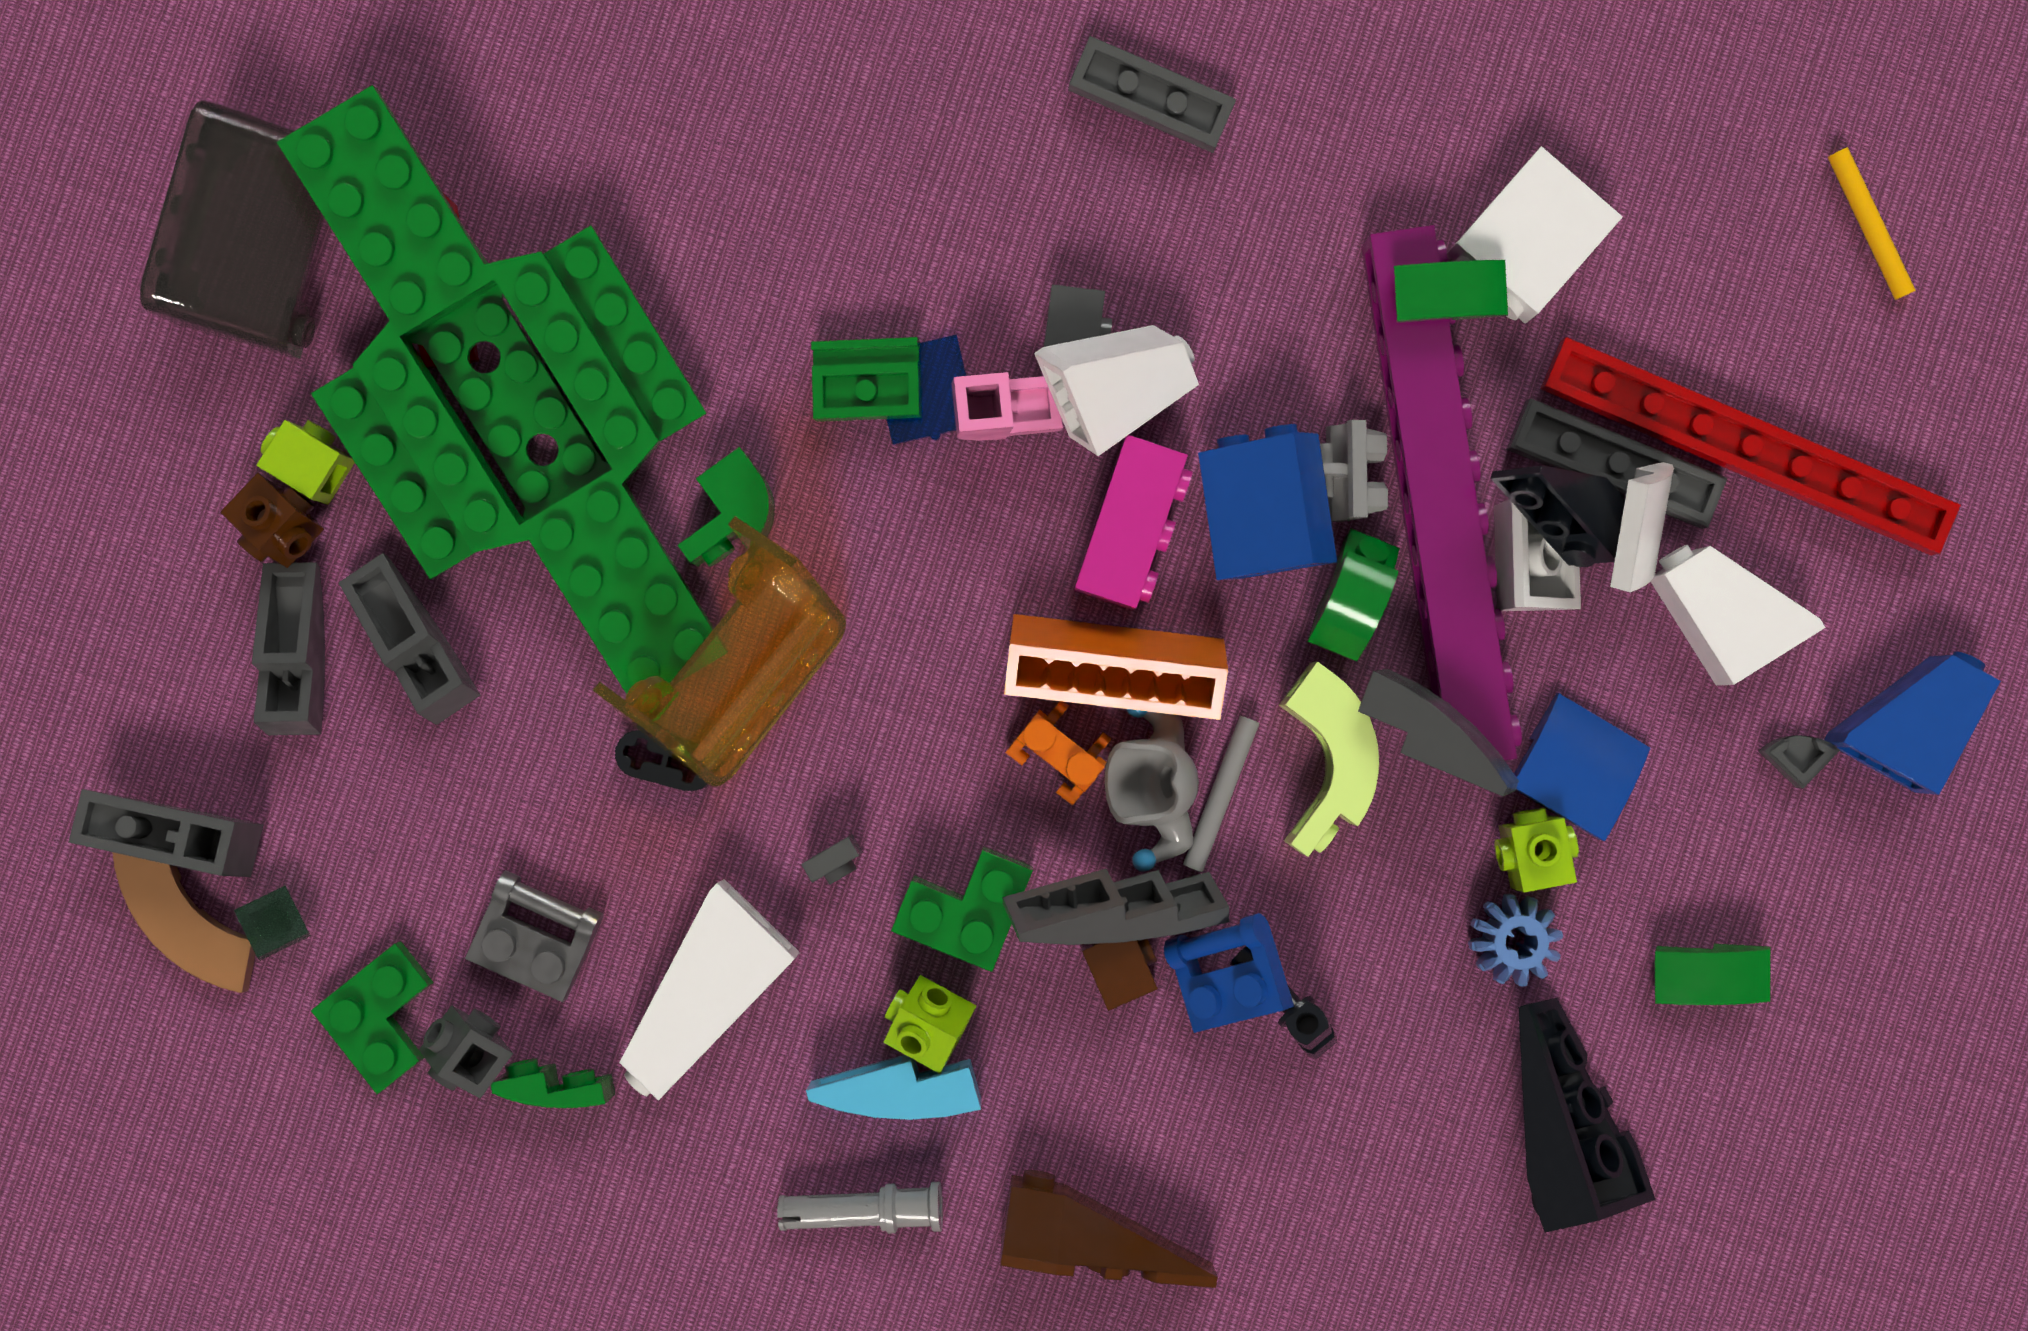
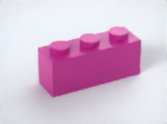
(1133, 523)

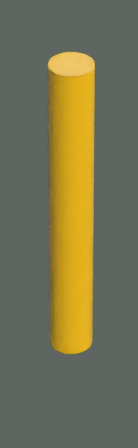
(1871, 223)

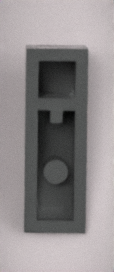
(166, 834)

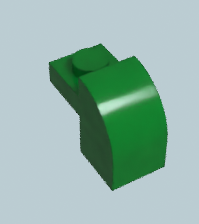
(736, 491)
(1355, 595)

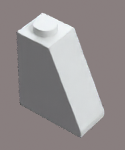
(1116, 382)
(1730, 613)

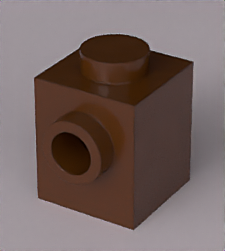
(1121, 970)

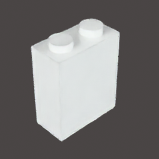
(1541, 228)

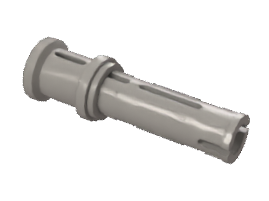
(888, 1209)

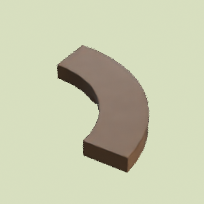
(180, 928)

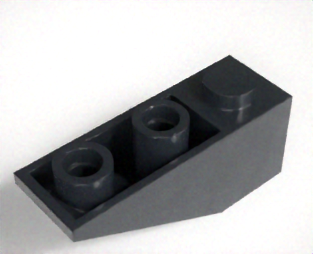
(1570, 510)

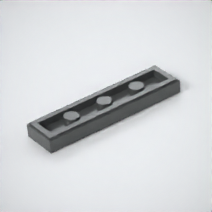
(1583, 447)

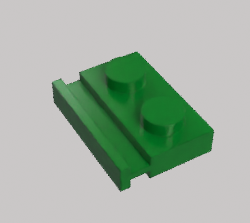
(866, 379)

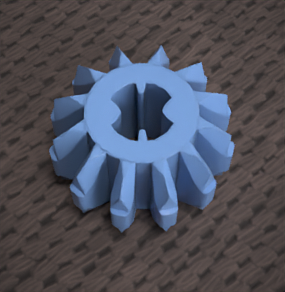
(1533, 950)

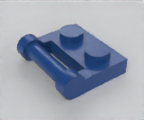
(1232, 991)

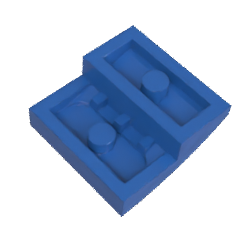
(1580, 767)

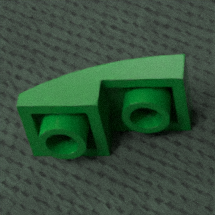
(1451, 290)
(1713, 976)
(539, 1086)

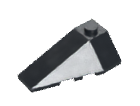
(1574, 1152)

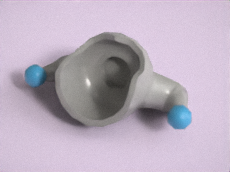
(1154, 785)

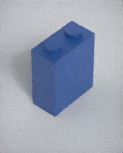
(1267, 503)

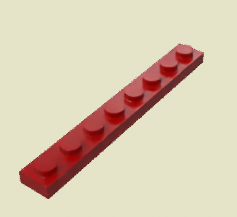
(1750, 447)

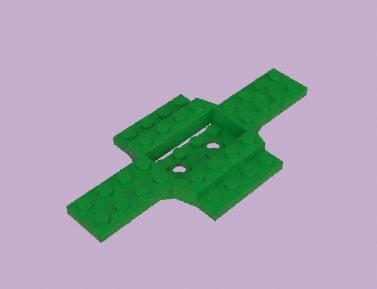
(415, 445)

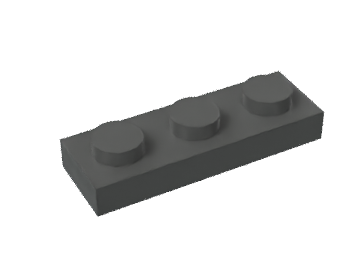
(1151, 94)

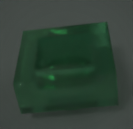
(272, 923)

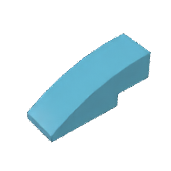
(899, 1091)

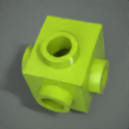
(1553, 860)
(927, 1023)

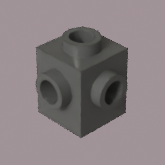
(465, 1051)

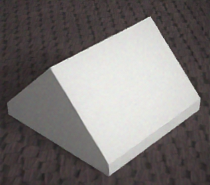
(1528, 568)

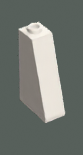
(711, 981)

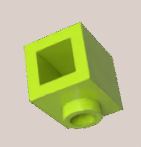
(305, 459)

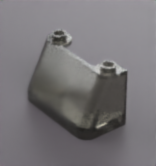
(234, 236)

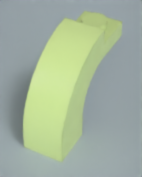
(1349, 750)

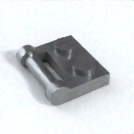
(526, 951)

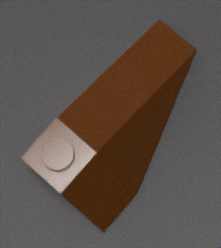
(1058, 1228)

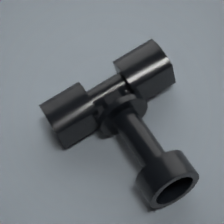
(1304, 1020)

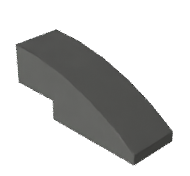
(408, 640)
(290, 650)
(1436, 732)

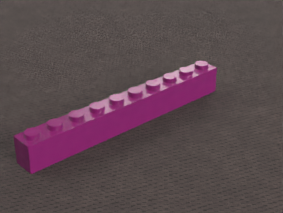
(1440, 496)

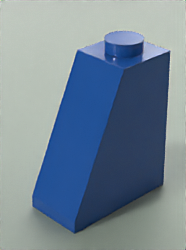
(1919, 722)

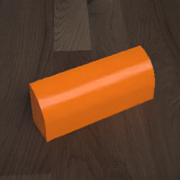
(1116, 667)

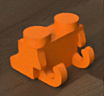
(1060, 752)

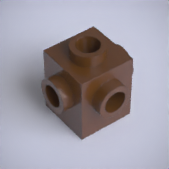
(272, 521)

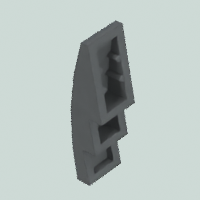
(1105, 911)

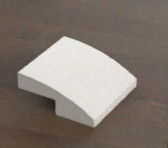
(1642, 527)

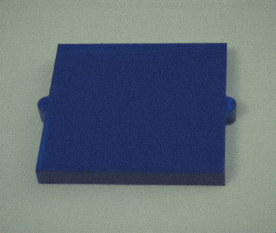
(939, 364)

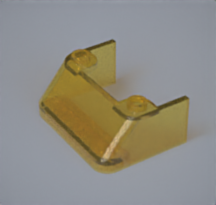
(744, 668)

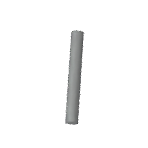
(1221, 793)

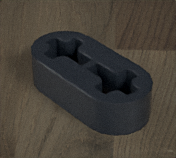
(652, 771)

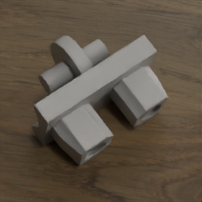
(1345, 470)

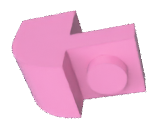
(1003, 407)

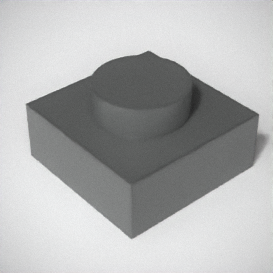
(834, 861)

